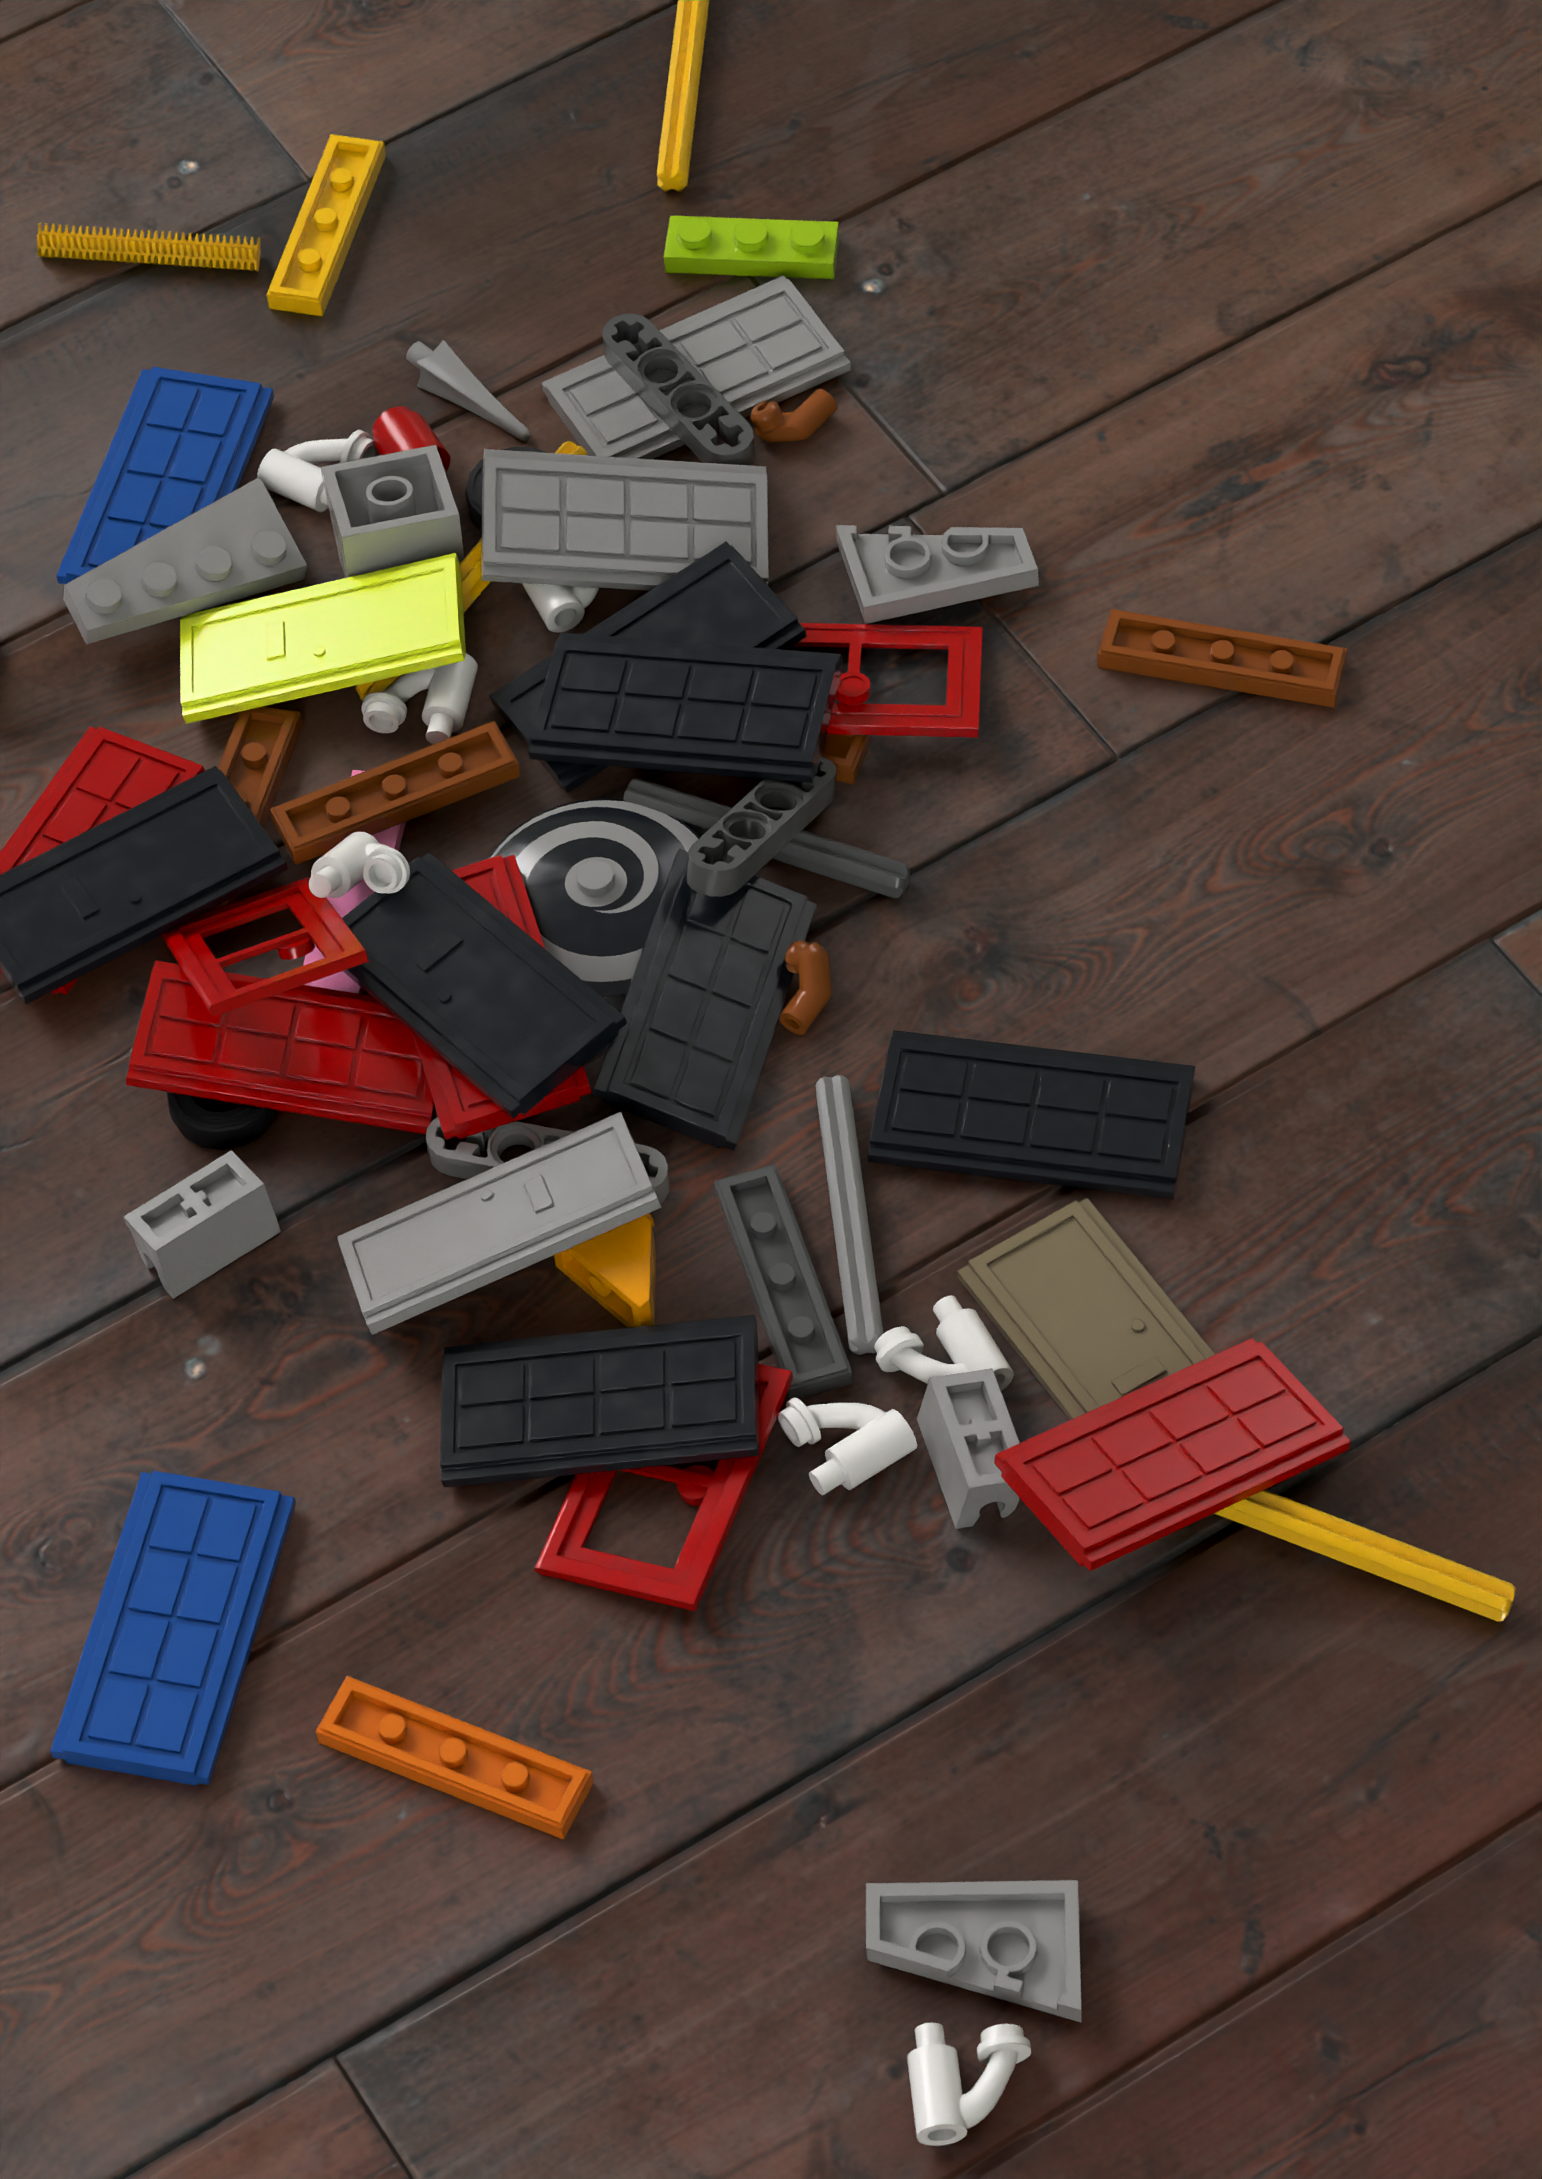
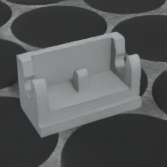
(203, 1223)
(963, 1430)

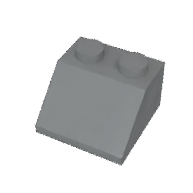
(392, 510)

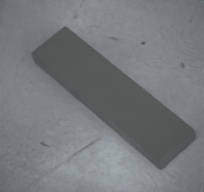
(783, 1281)

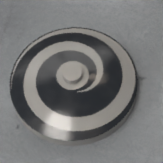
(596, 883)

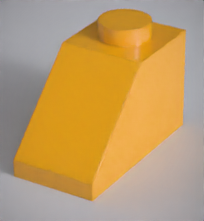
(617, 1270)

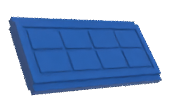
(171, 456)
(174, 1628)

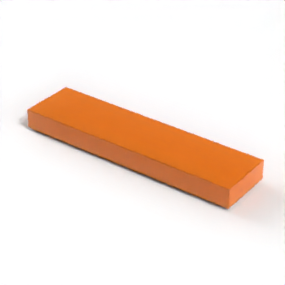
(455, 1757)

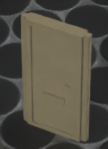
(1081, 1310)

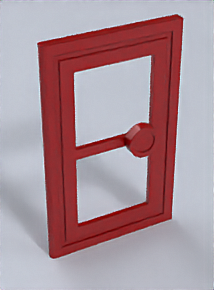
(854, 717)
(320, 926)
(715, 1492)

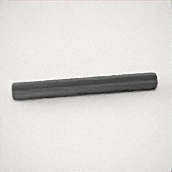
(803, 851)

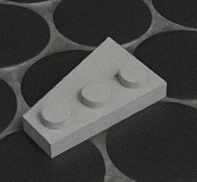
(919, 573)
(984, 1937)

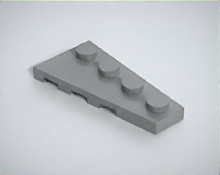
(194, 565)

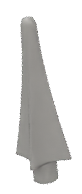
(449, 378)

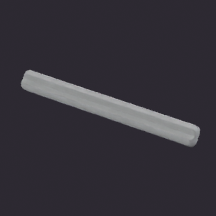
(849, 1214)

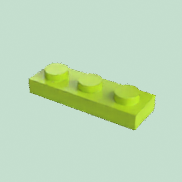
(751, 247)

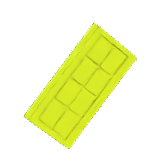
(321, 638)

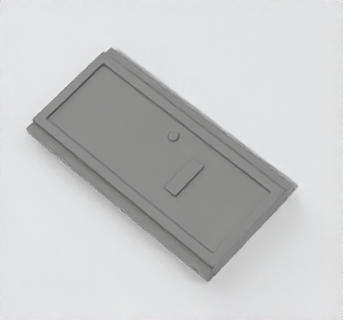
(748, 349)
(615, 518)
(497, 1223)

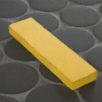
(326, 225)

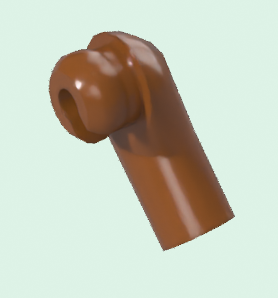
(795, 425)
(815, 985)

